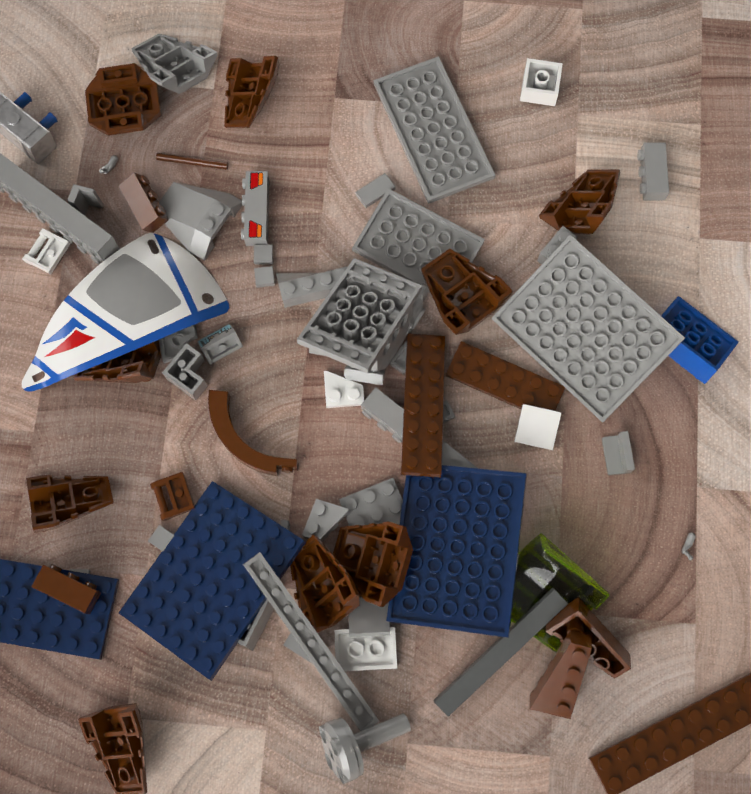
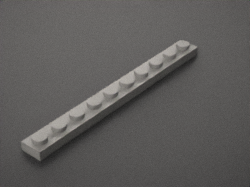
(310, 642)

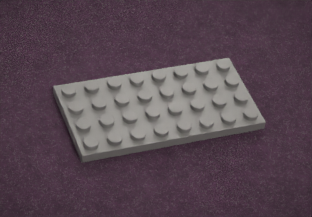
(434, 130)

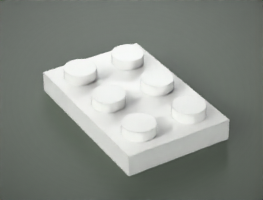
(365, 651)

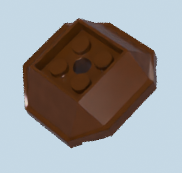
(121, 86)

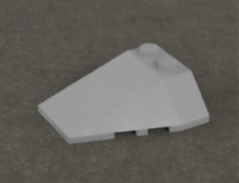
(174, 63)
(197, 215)

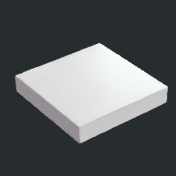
(537, 427)

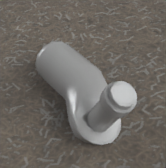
(111, 164)
(688, 543)

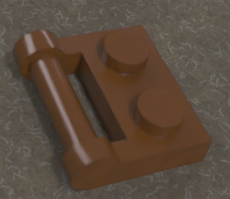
(178, 493)

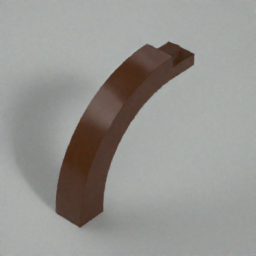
(220, 416)

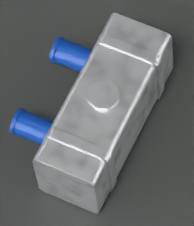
(25, 131)

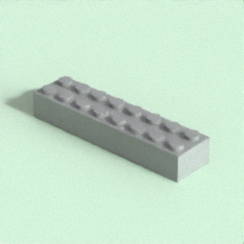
(56, 212)

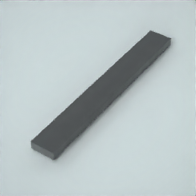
(500, 652)

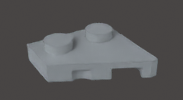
(324, 519)

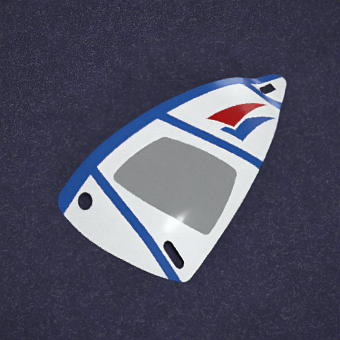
(123, 307)

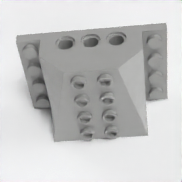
(362, 318)

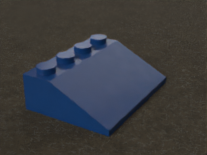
(704, 344)

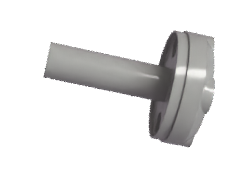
(344, 748)

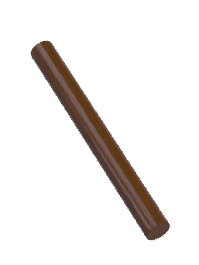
(192, 161)

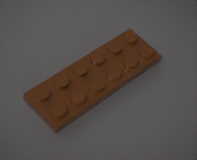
(503, 379)

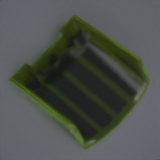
(546, 567)

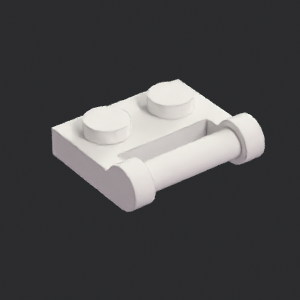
(50, 254)

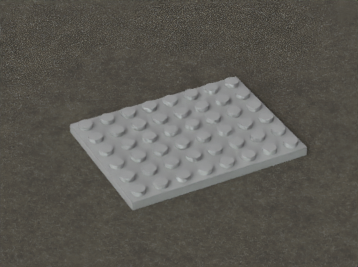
(587, 328)

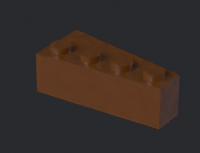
(606, 650)
(562, 680)

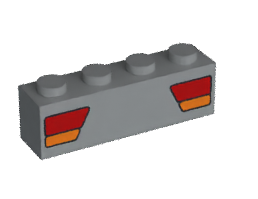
(256, 208)

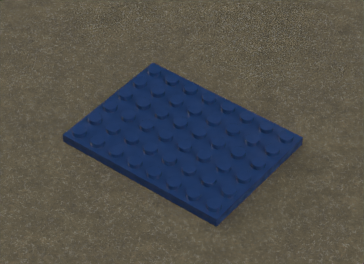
(463, 550)
(198, 591)

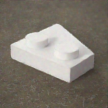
(342, 392)

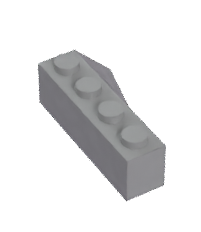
(307, 287)

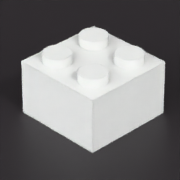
(541, 82)

